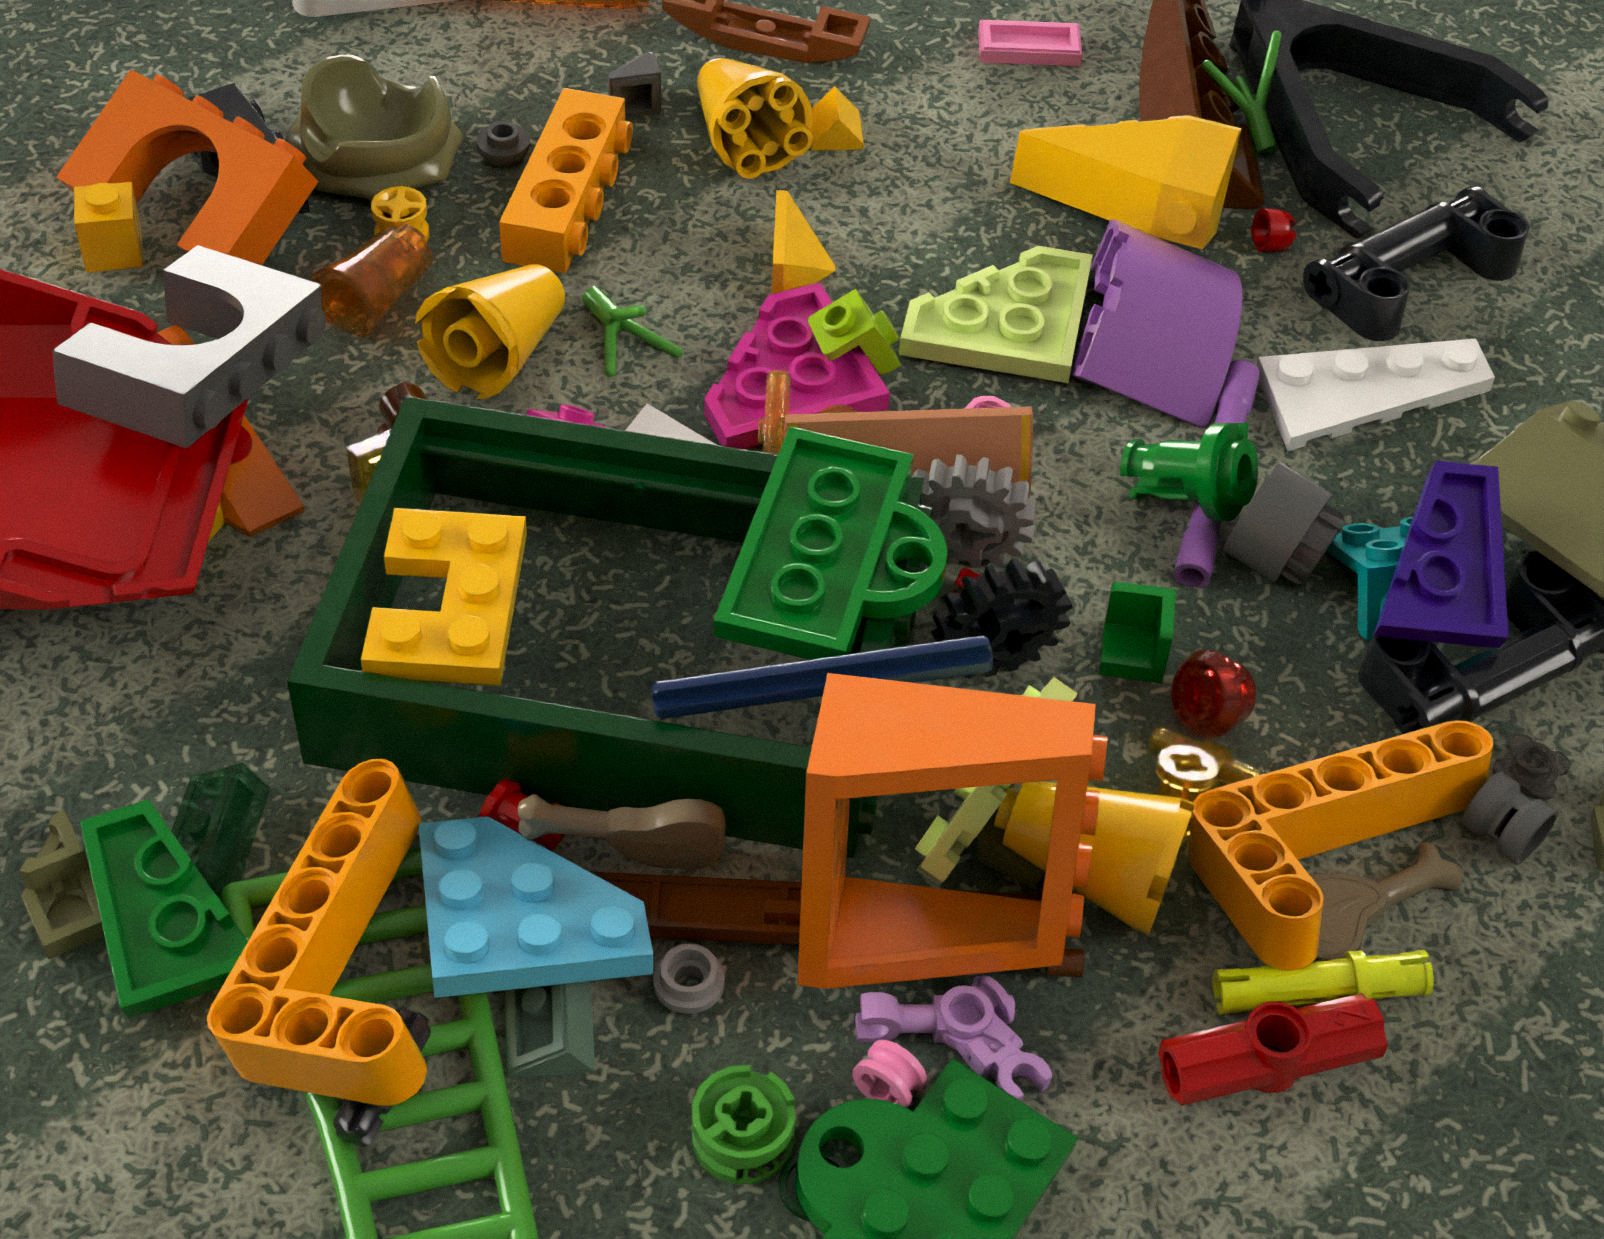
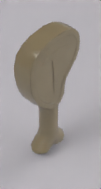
(663, 836)
(1356, 901)

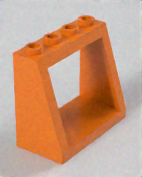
(924, 738)

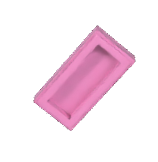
(1029, 42)

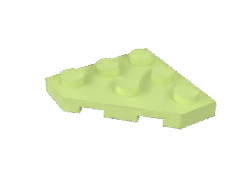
(1006, 318)
(946, 840)

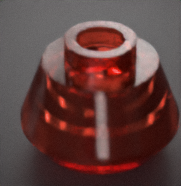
(1212, 694)

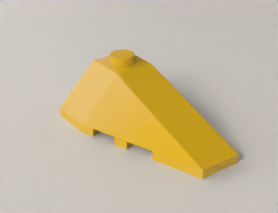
(1146, 174)

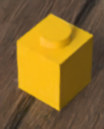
(108, 226)

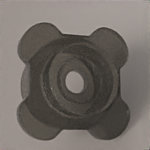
(1534, 781)

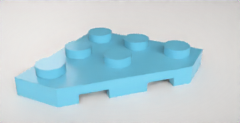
(521, 914)

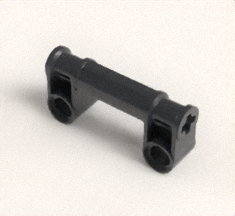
(1366, 279)
(1557, 630)

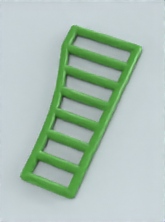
(485, 1094)

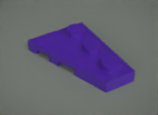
(1451, 563)

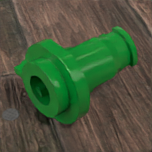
(1213, 471)

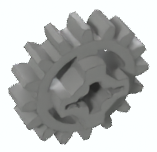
(979, 510)

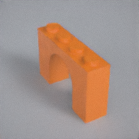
(153, 124)

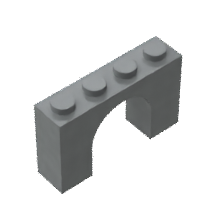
(185, 390)

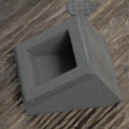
(639, 85)

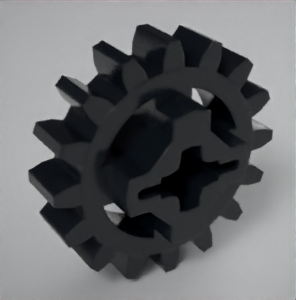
(1011, 608)

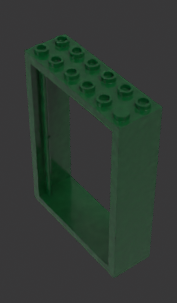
(553, 750)

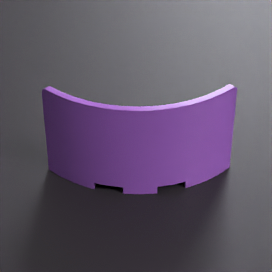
(1161, 326)

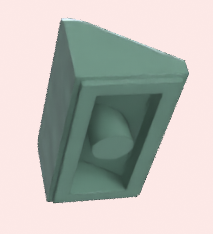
(549, 1030)

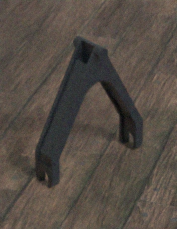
(1372, 52)

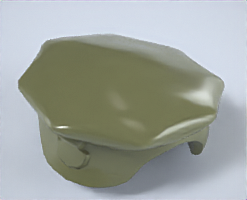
(372, 131)

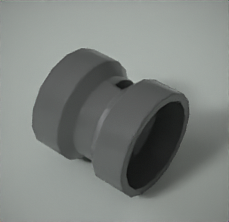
(1509, 817)

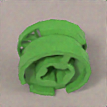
(742, 1123)

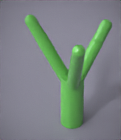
(1253, 108)
(618, 319)

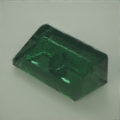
(220, 822)

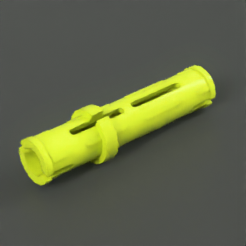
(1324, 981)

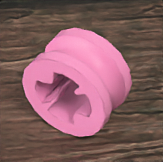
(889, 1074)

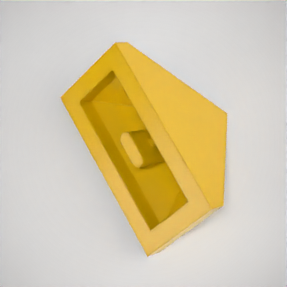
(797, 251)

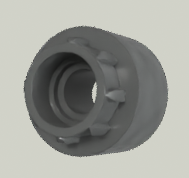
(1285, 527)

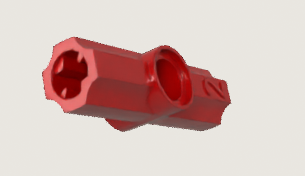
(1235, 1060)

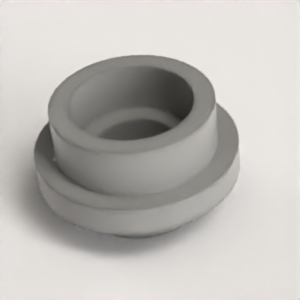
(689, 961)

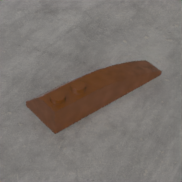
(1177, 85)

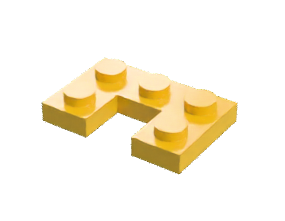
(472, 631)

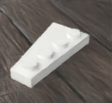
(1350, 387)

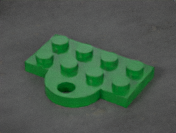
(829, 549)
(952, 1169)

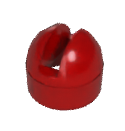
(1273, 227)

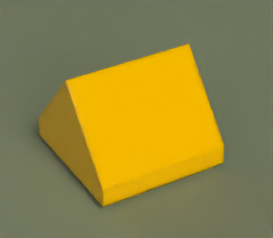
(836, 123)

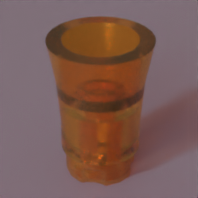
(372, 278)

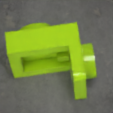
(851, 323)

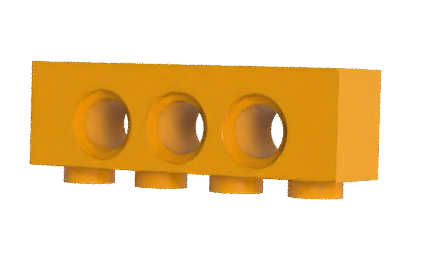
(565, 180)

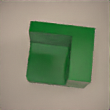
(1137, 632)

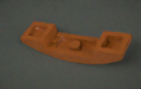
(764, 32)

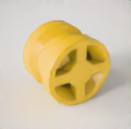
(400, 206)

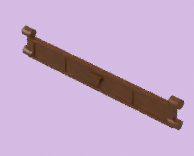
(747, 910)

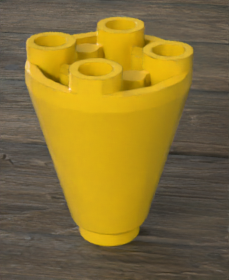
(753, 116)

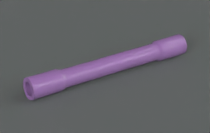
(1201, 538)

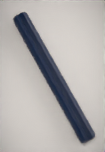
(808, 677)

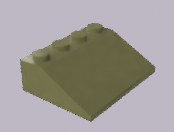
(1556, 487)

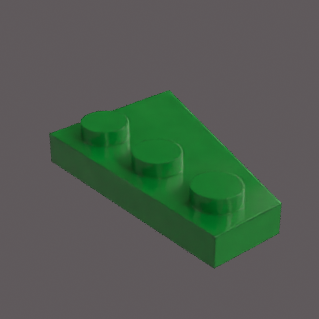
(157, 912)

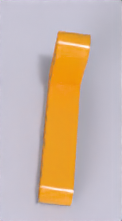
(1258, 828)
(277, 1002)

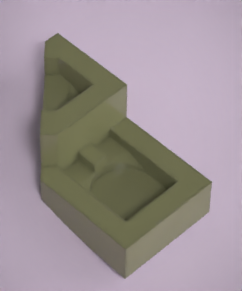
(61, 892)

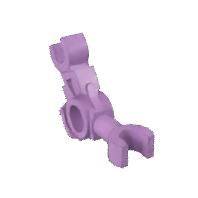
(966, 1020)

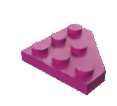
(787, 343)

